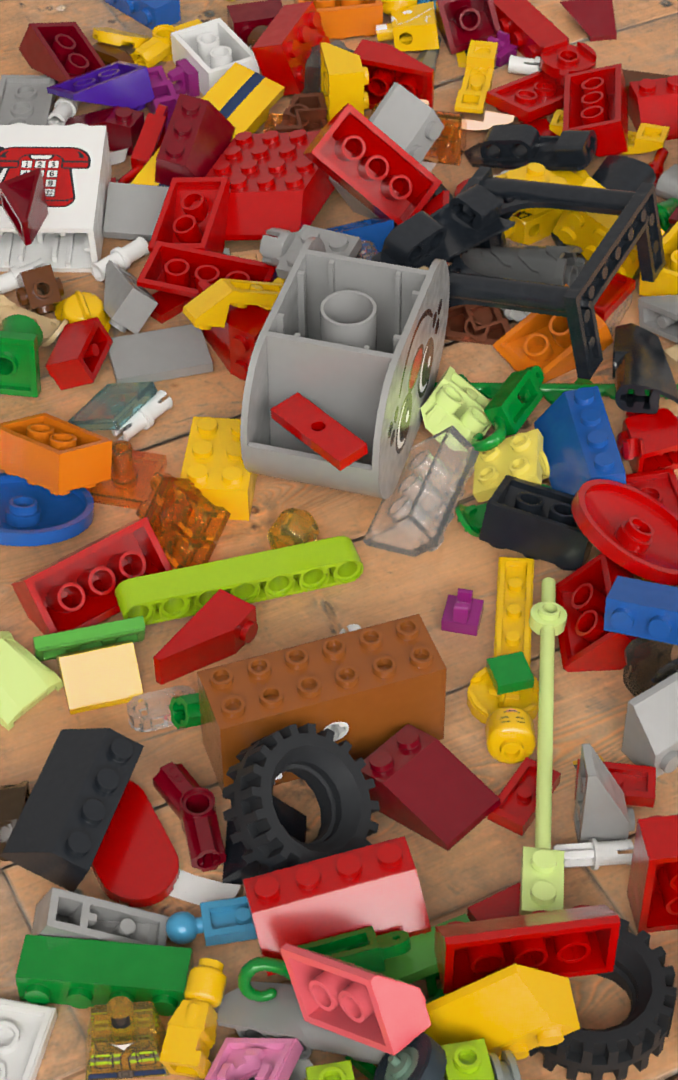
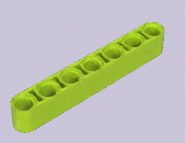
(248, 577)

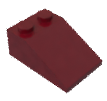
(59, 50)
(427, 787)

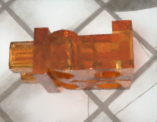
(183, 520)

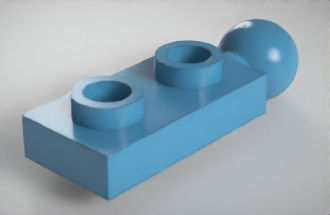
(220, 922)

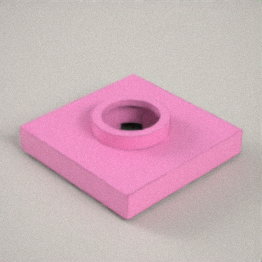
(255, 1057)

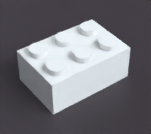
(211, 51)

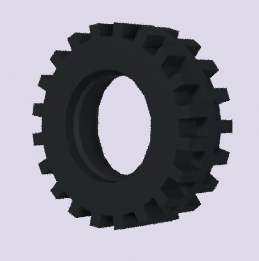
(330, 775)
(643, 1032)

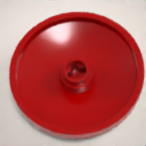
(629, 528)

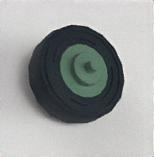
(417, 1061)

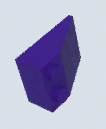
(111, 85)

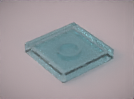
(114, 405)

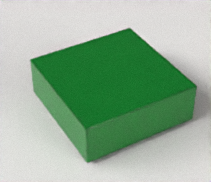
(510, 673)

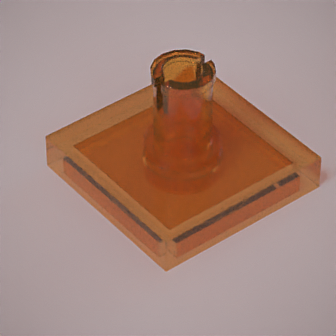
(129, 477)

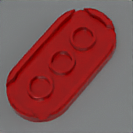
(136, 854)

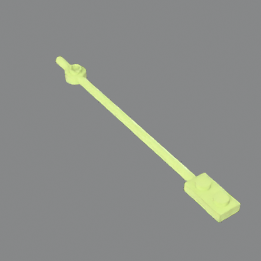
(540, 865)

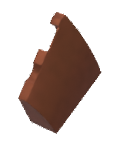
(305, 112)
(476, 324)

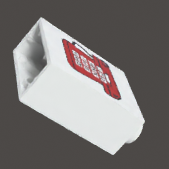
(75, 182)

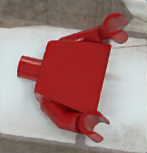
(649, 441)

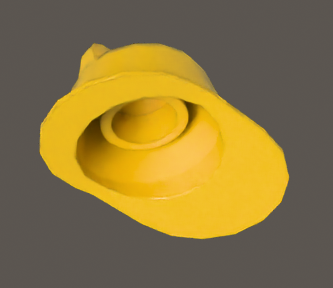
(82, 307)

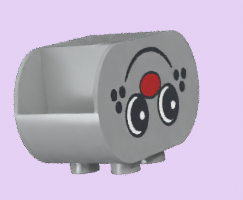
(359, 347)

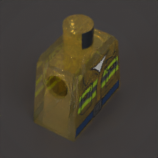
(124, 1041)

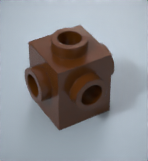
(44, 280)

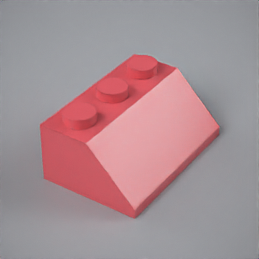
(356, 1000)

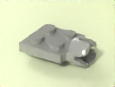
(284, 250)

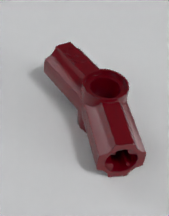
(197, 813)

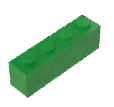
(96, 971)

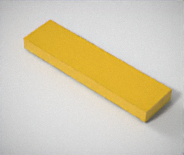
(514, 607)

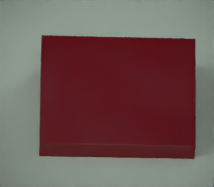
(466, 21)

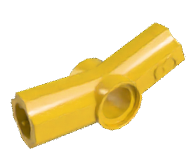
(159, 46)

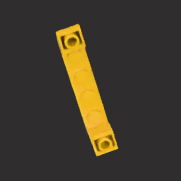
(212, 305)

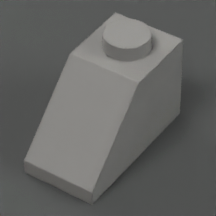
(660, 315)

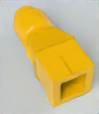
(194, 1023)

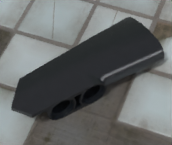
(520, 144)
(619, 174)
(451, 230)
(640, 365)

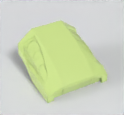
(456, 404)
(22, 680)

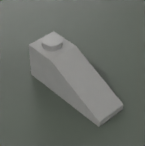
(125, 301)
(600, 802)
(90, 918)

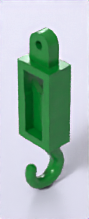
(507, 411)
(355, 947)

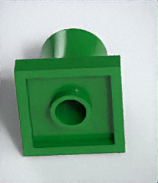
(20, 356)

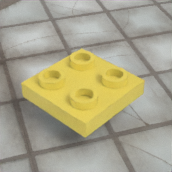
(516, 456)

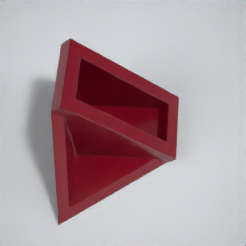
(594, 17)
(25, 203)

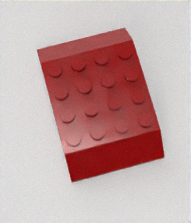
(271, 183)

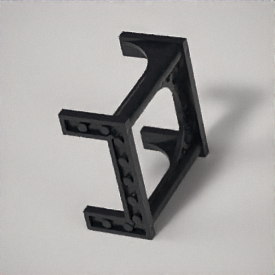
(636, 225)

